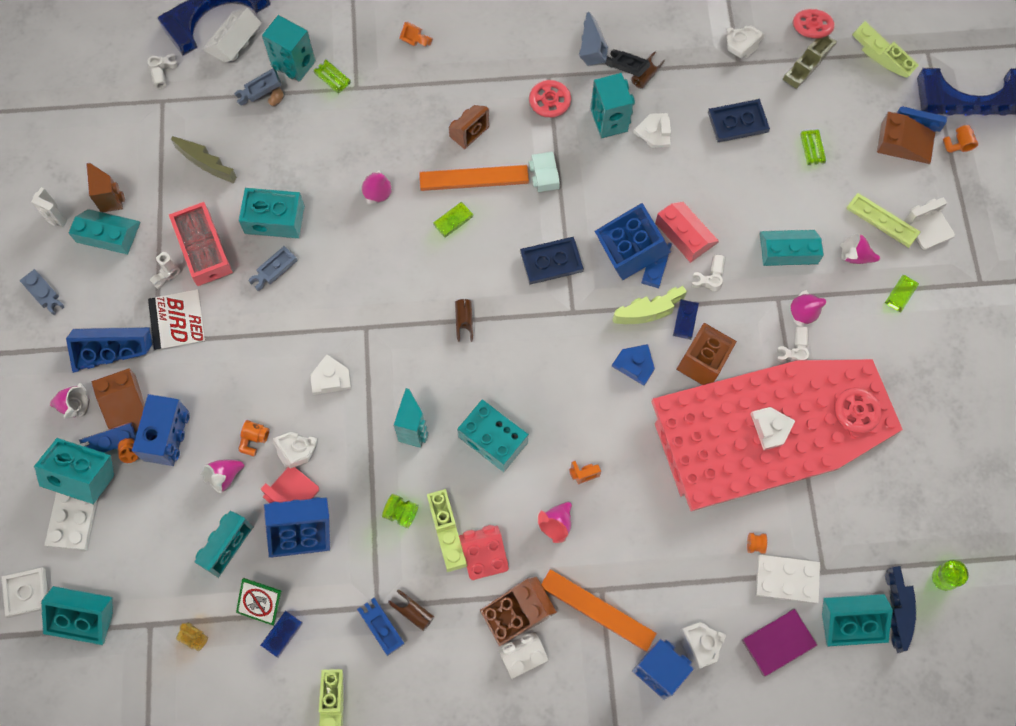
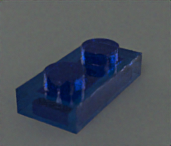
(685, 319)
(281, 634)

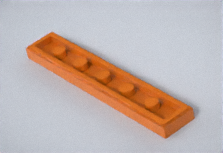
(474, 177)
(598, 610)

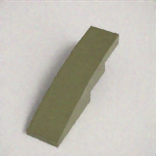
(809, 61)
(199, 156)

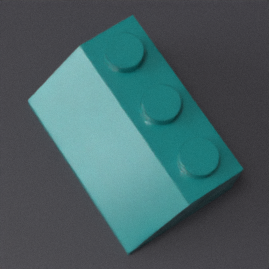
(104, 231)
(791, 247)
(410, 422)
(223, 543)
(76, 615)
(856, 620)

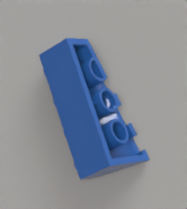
(105, 345)

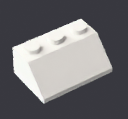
(233, 35)

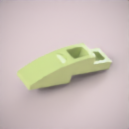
(882, 52)
(645, 311)
(446, 530)
(331, 698)

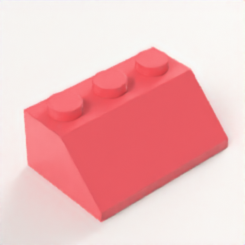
(685, 230)

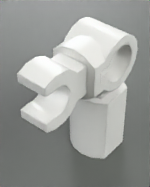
(156, 66)
(167, 272)
(714, 280)
(801, 344)

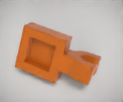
(412, 35)

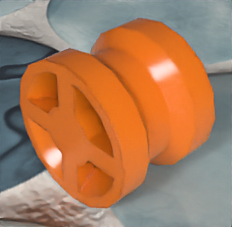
(124, 453)
(757, 543)

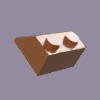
(469, 125)
(104, 190)

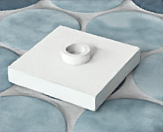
(24, 592)

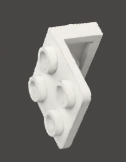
(931, 223)

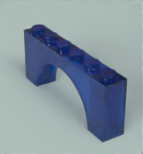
(181, 20)
(941, 98)

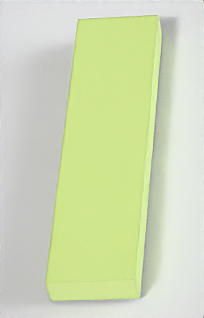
(883, 220)

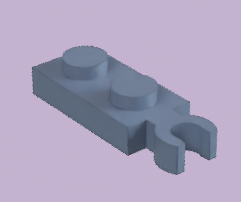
(258, 87)
(273, 268)
(41, 291)

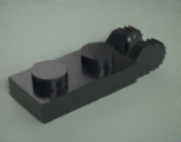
(627, 62)

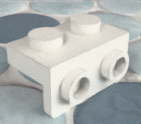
(47, 208)
(523, 654)

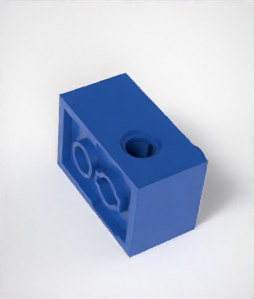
(161, 430)
(663, 669)

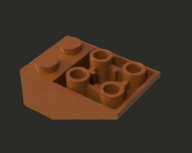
(518, 610)

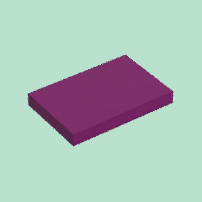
(779, 642)

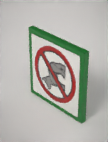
(258, 601)

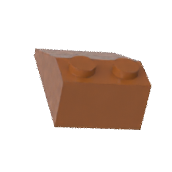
(905, 138)
(706, 355)
(119, 399)

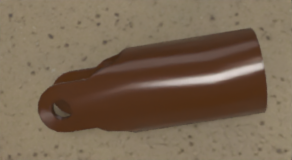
(647, 75)
(463, 317)
(414, 612)

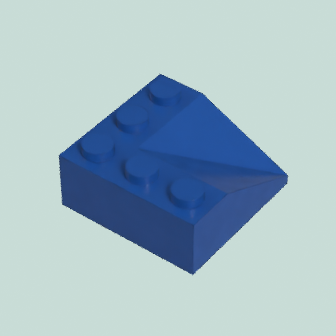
(632, 241)
(297, 527)

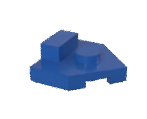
(635, 363)

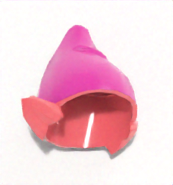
(556, 522)

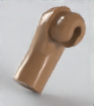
(276, 96)

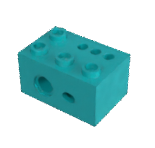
(288, 48)
(611, 105)
(271, 213)
(492, 435)
(74, 470)

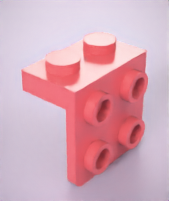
(289, 487)
(484, 552)

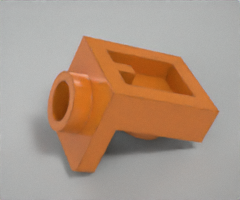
(587, 473)

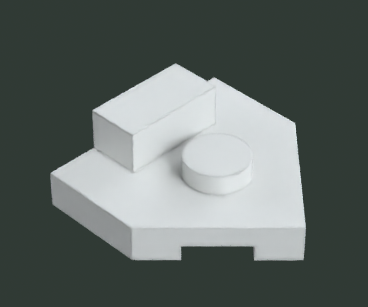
(744, 41)
(655, 130)
(330, 377)
(771, 427)
(294, 449)
(702, 644)

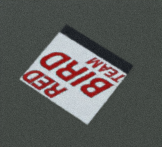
(176, 319)

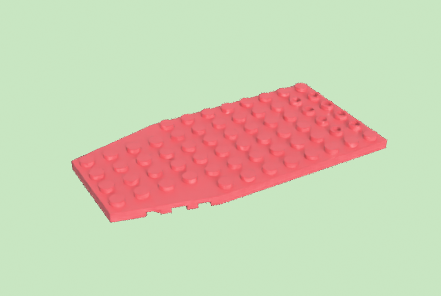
(716, 444)

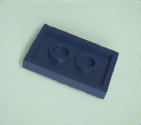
(738, 120)
(551, 260)

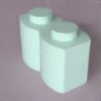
(544, 171)

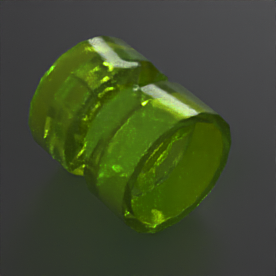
(399, 510)
(950, 575)

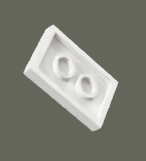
(70, 523)
(787, 579)

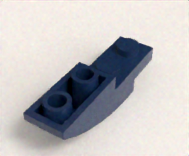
(904, 614)

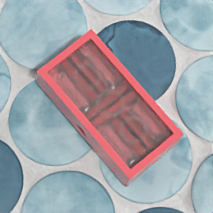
(200, 244)

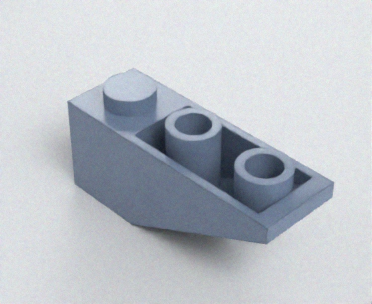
(593, 44)

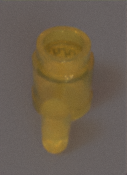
(191, 636)

